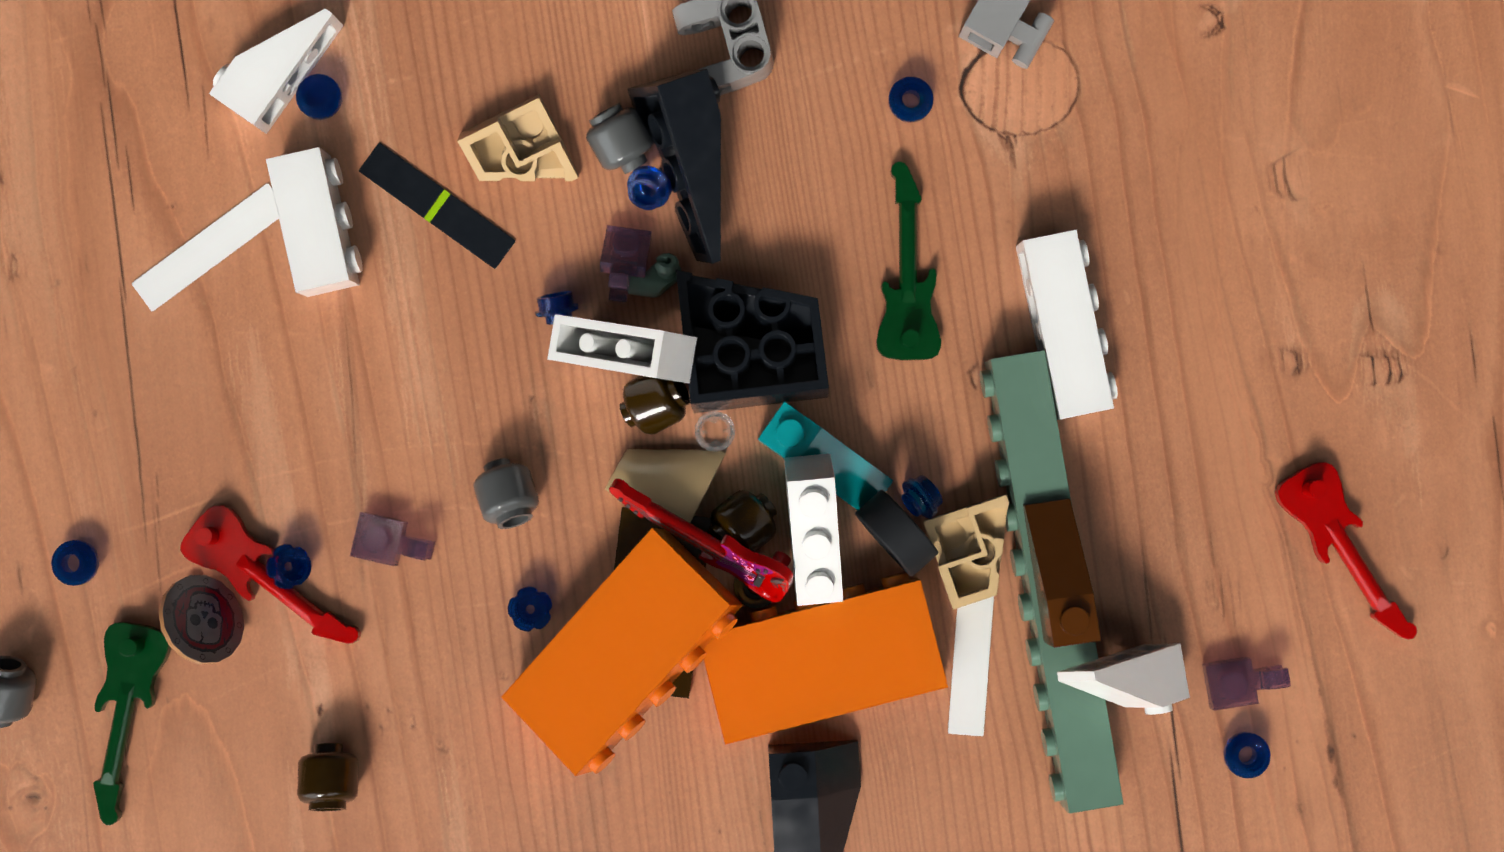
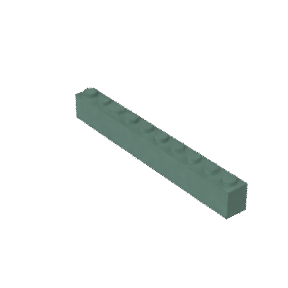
(1035, 472)

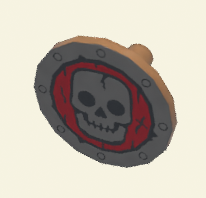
(201, 619)

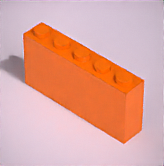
(622, 652)
(824, 659)

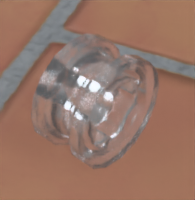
(714, 417)

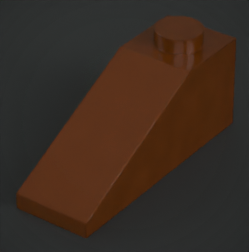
(1060, 575)

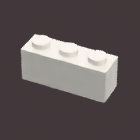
(314, 221)
(622, 348)
(814, 529)

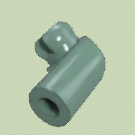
(657, 278)

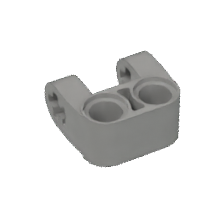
(704, 15)

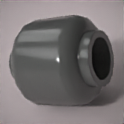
(619, 138)
(506, 493)
(16, 690)

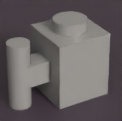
(998, 21)

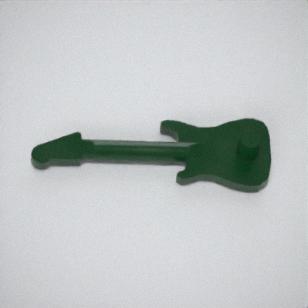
(908, 324)
(133, 661)

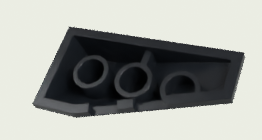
(687, 132)
(813, 794)

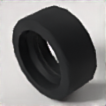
(896, 532)

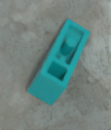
(796, 435)

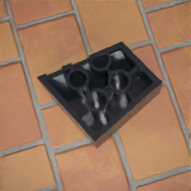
(751, 344)

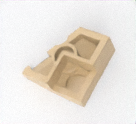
(518, 145)
(670, 477)
(970, 549)

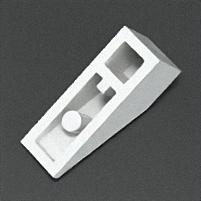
(267, 75)
(1137, 678)

